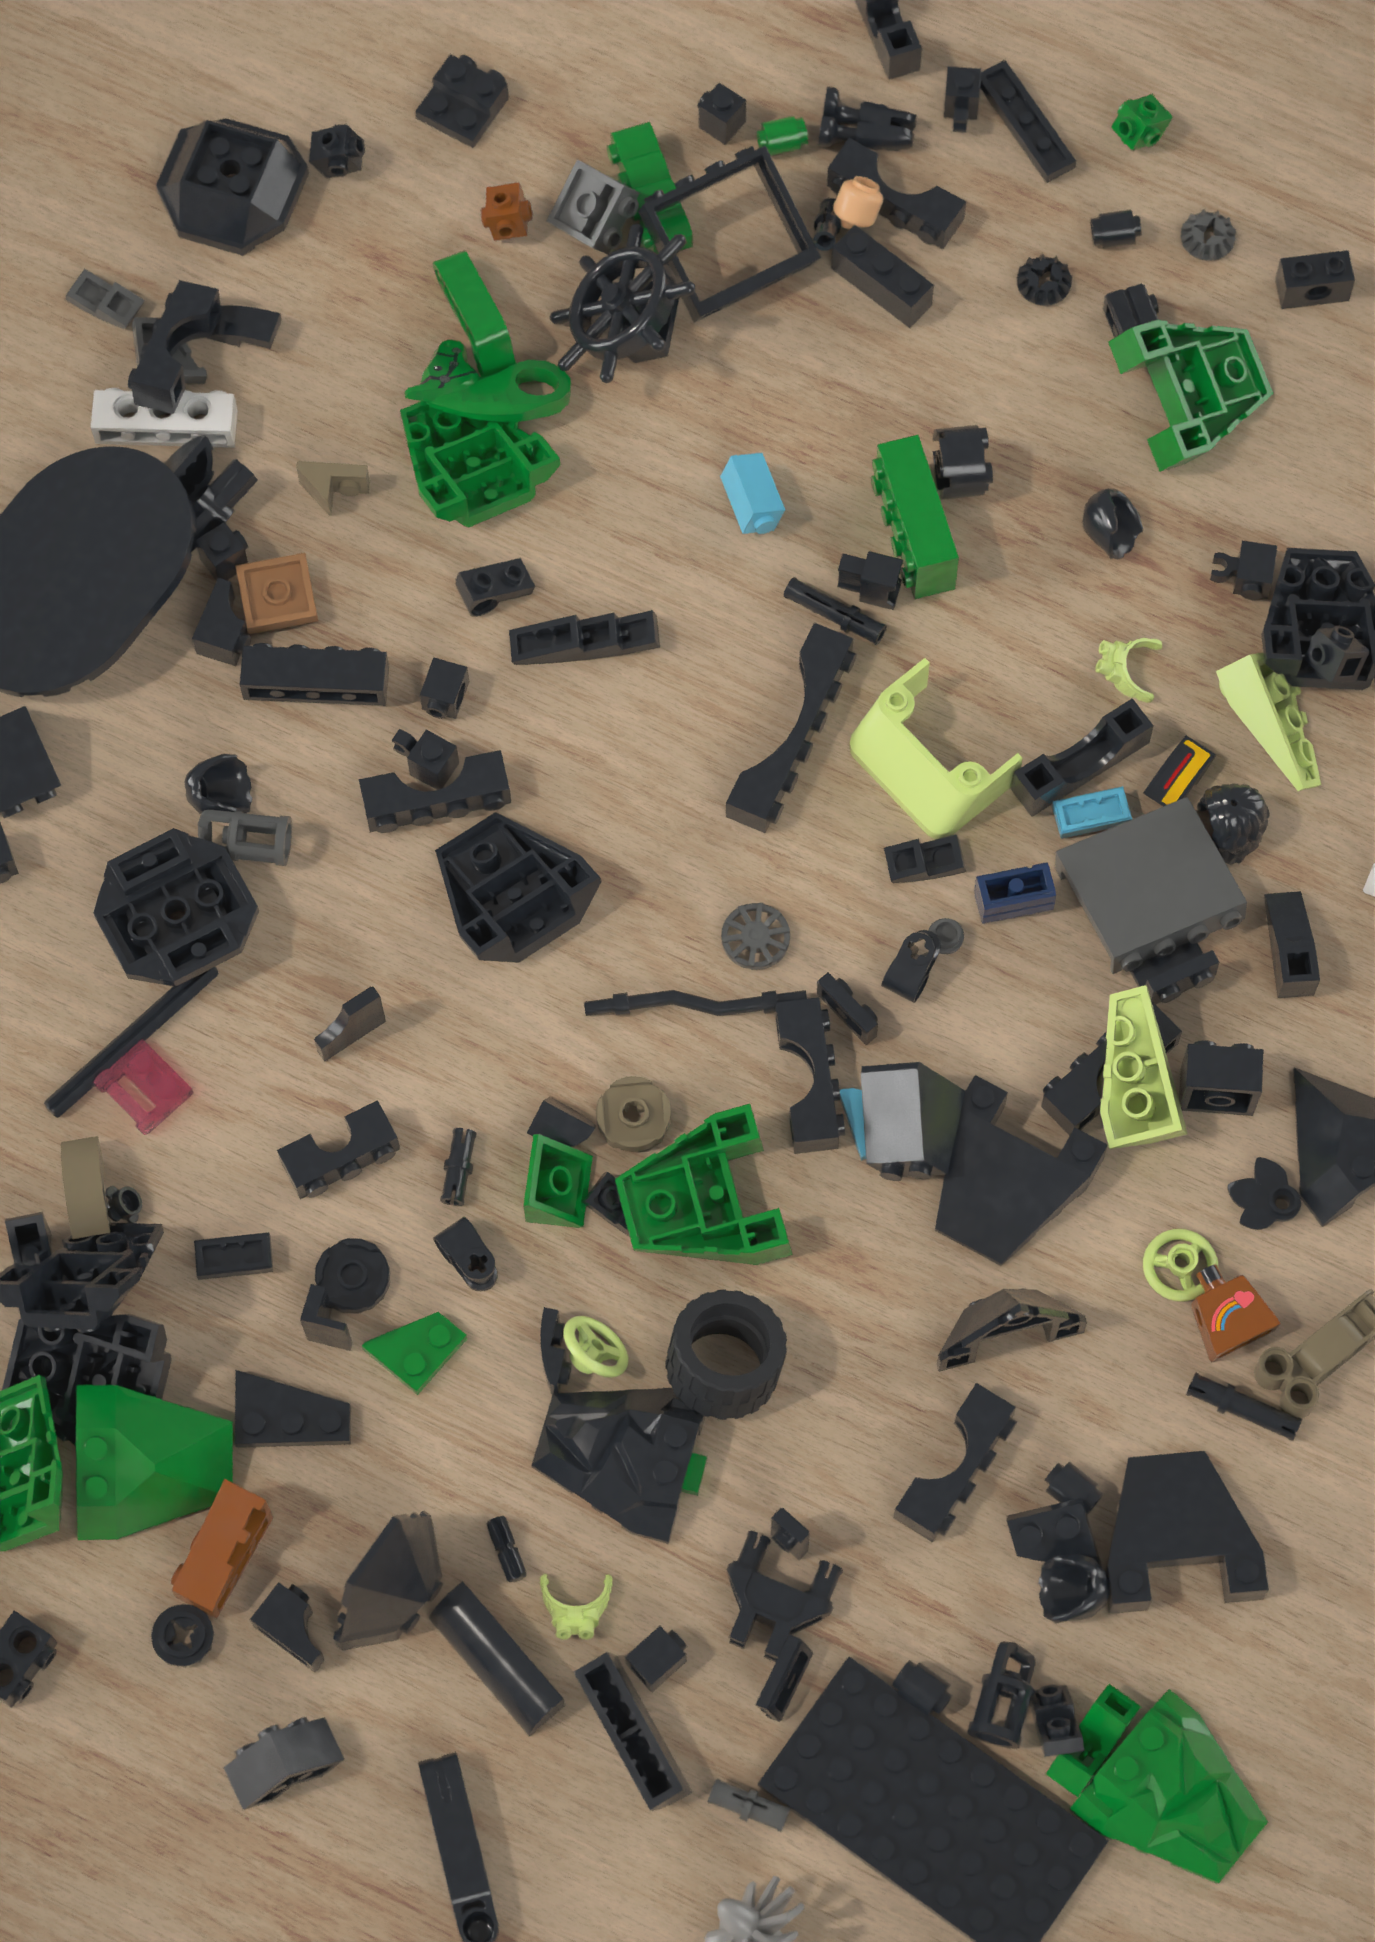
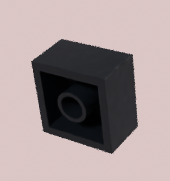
(1221, 1078)

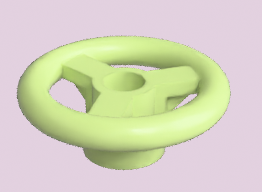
(1179, 1251)
(591, 1350)

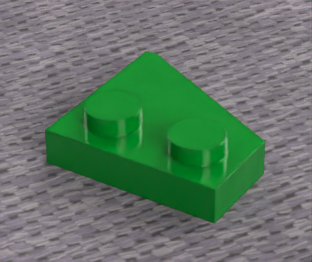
(417, 1349)

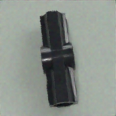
(216, 501)

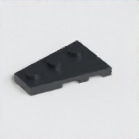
(286, 1416)

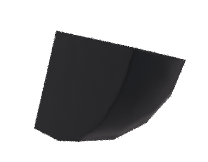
(561, 1123)

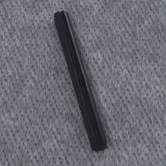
(140, 1029)

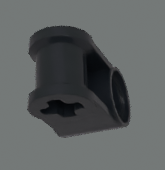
(909, 970)
(465, 1250)

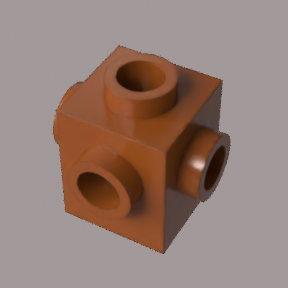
(506, 211)

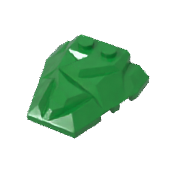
(474, 466)
(1173, 1794)

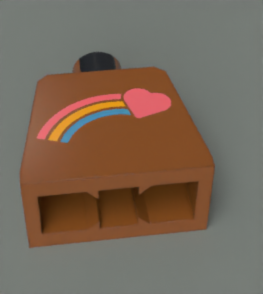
(1230, 1313)

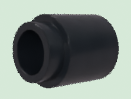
(1115, 228)
(1071, 1483)
(922, 1688)

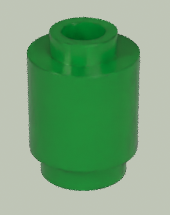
(782, 135)

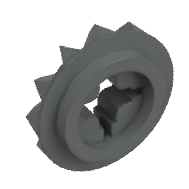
(1218, 245)

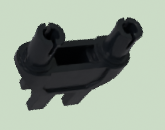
(774, 1602)

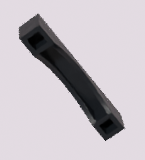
(761, 788)

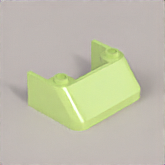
(911, 775)

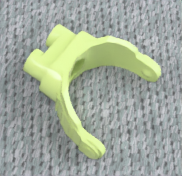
(1114, 666)
(576, 1619)

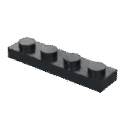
(1026, 121)

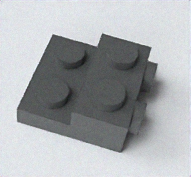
(594, 207)

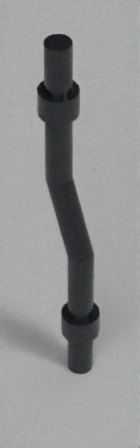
(622, 1003)

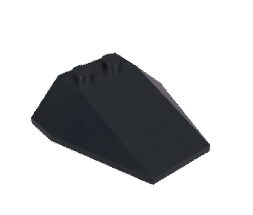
(513, 888)

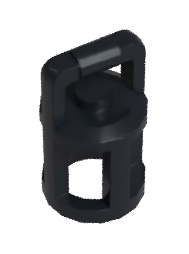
(1008, 1685)

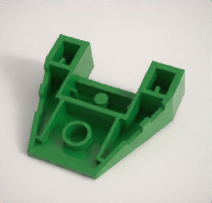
(1203, 379)
(688, 1200)

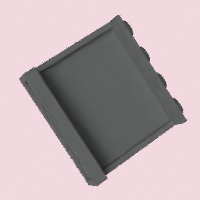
(1152, 885)

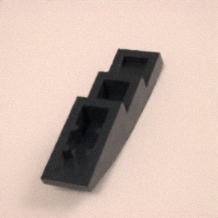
(586, 639)

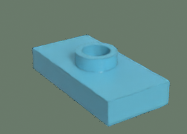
(1091, 812)

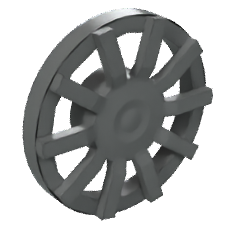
(755, 936)

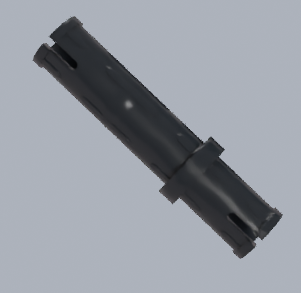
(847, 617)
(1243, 1406)

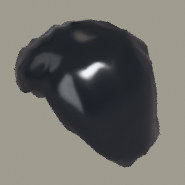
(1112, 522)
(219, 785)
(1072, 1588)

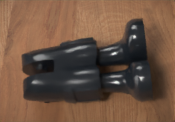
(876, 124)

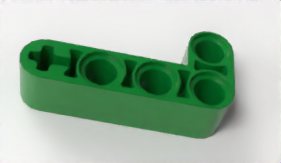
(475, 313)

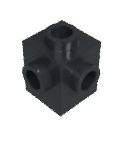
(336, 151)
(1336, 654)

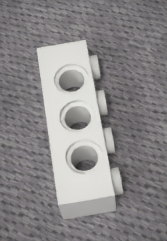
(147, 429)

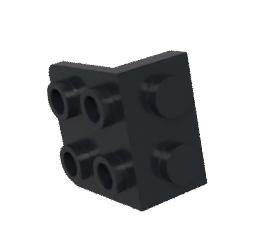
(1176, 972)

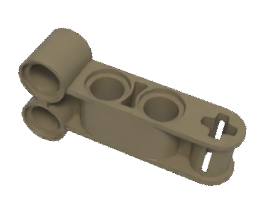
(1319, 1355)

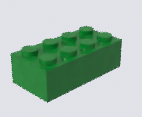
(915, 517)

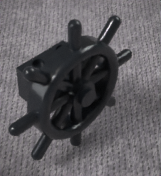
(636, 310)

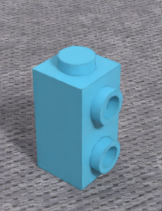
(752, 493)

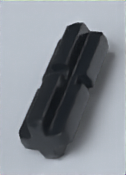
(508, 1554)

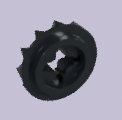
(1049, 292)
(188, 1618)

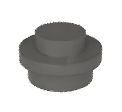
(949, 933)

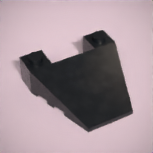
(1003, 1187)
(1179, 1515)

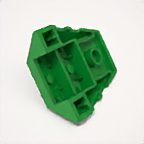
(144, 1461)
(28, 1465)

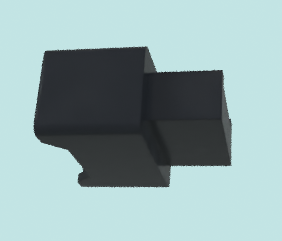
(872, 577)

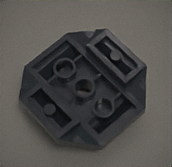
(234, 210)
(166, 877)

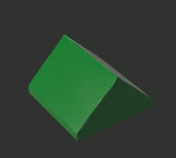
(556, 1184)

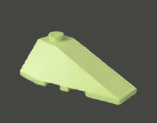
(1272, 715)
(1138, 1085)

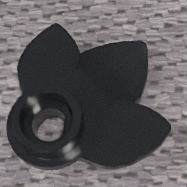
(1259, 1196)

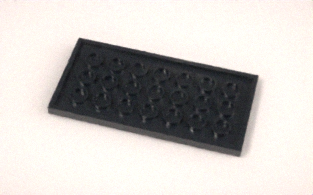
(931, 1811)

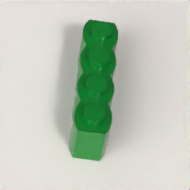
(646, 171)

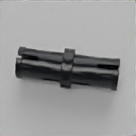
(826, 226)
(458, 1167)

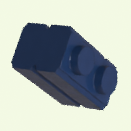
(1014, 893)

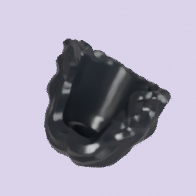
(1237, 818)

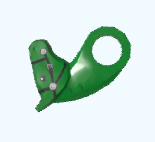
(459, 390)

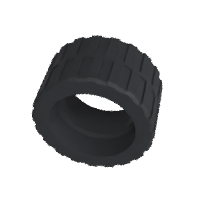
(732, 1315)

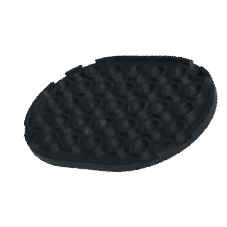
(87, 565)

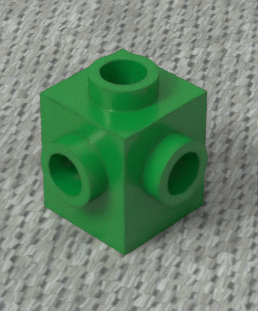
(1141, 122)

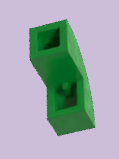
(1100, 1733)

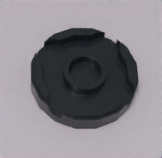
(353, 1275)

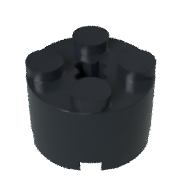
(961, 462)

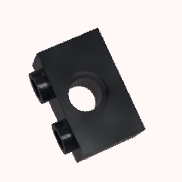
(1314, 279)

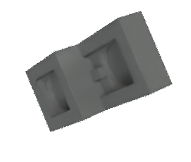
(104, 301)

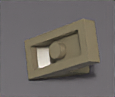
(326, 478)

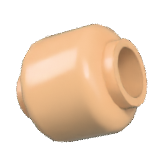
(858, 202)

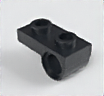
(488, 585)

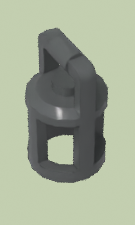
(236, 835)

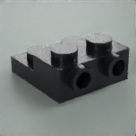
(463, 99)

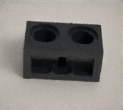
(23, 1665)

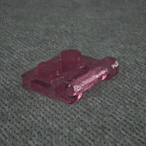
(152, 1078)

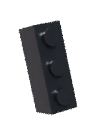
(882, 276)

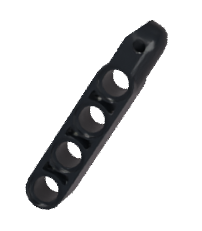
(459, 1849)

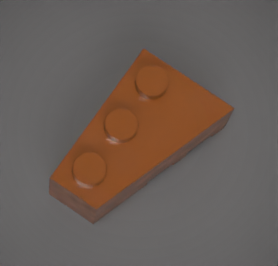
(222, 1549)

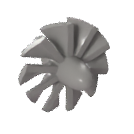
(760, 1923)

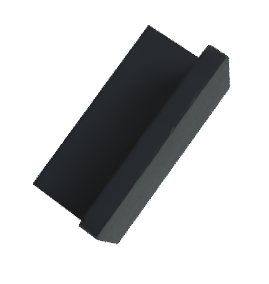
(317, 1324)

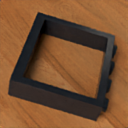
(783, 204)

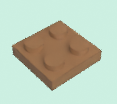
(276, 593)

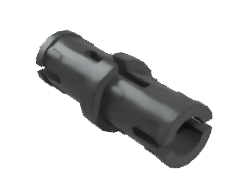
(748, 1805)

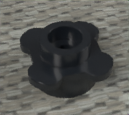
(123, 1204)

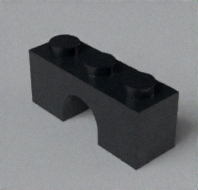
(892, 38)
(314, 1169)

